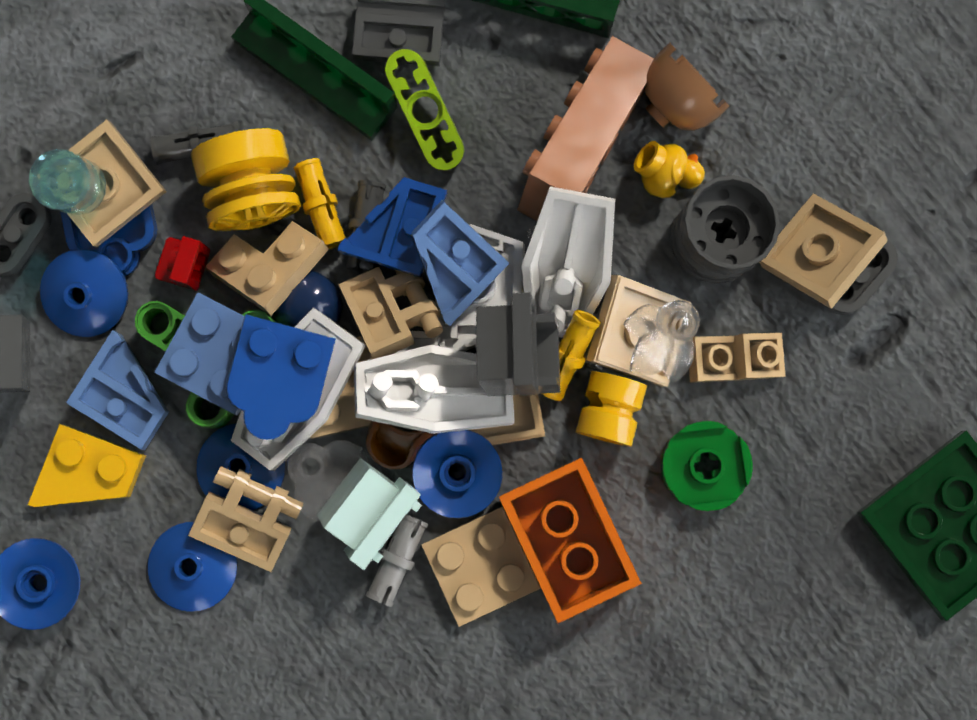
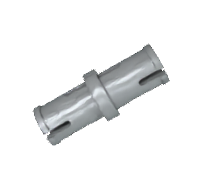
(396, 560)

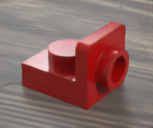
(182, 262)

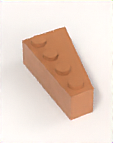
(589, 126)

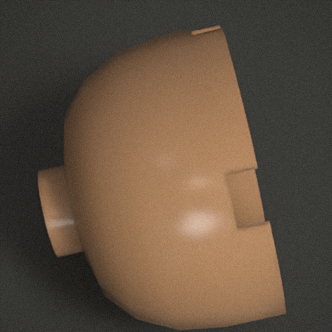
(680, 93)

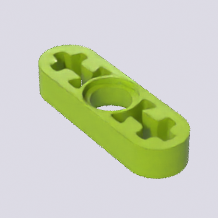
(401, 84)

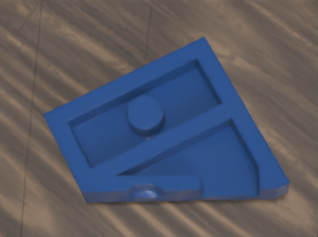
(386, 232)

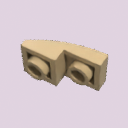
(737, 357)

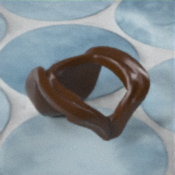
(392, 446)

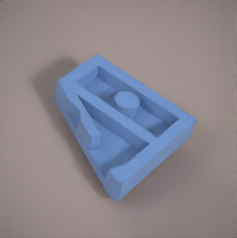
(455, 260)
(120, 394)

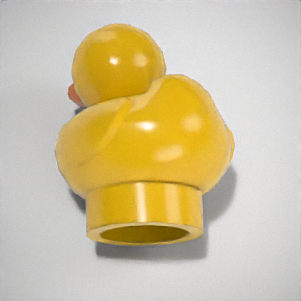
(666, 167)

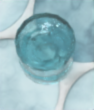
(67, 182)

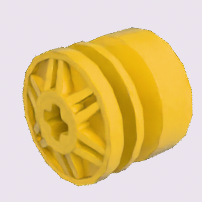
(245, 179)

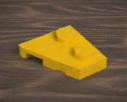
(85, 470)

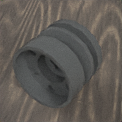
(748, 226)

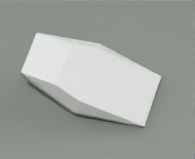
(570, 254)
(342, 362)
(428, 392)

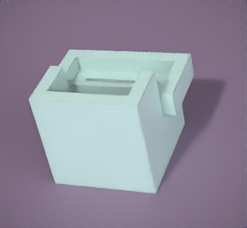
(367, 511)

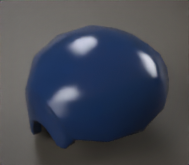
(312, 292)

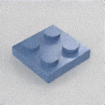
(203, 351)

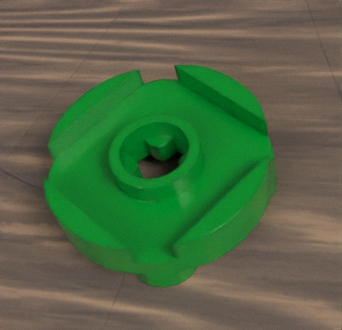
(726, 482)

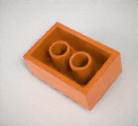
(569, 540)

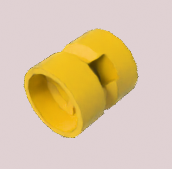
(611, 408)

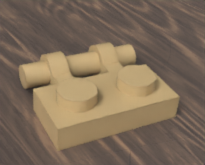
(378, 315)
(241, 530)

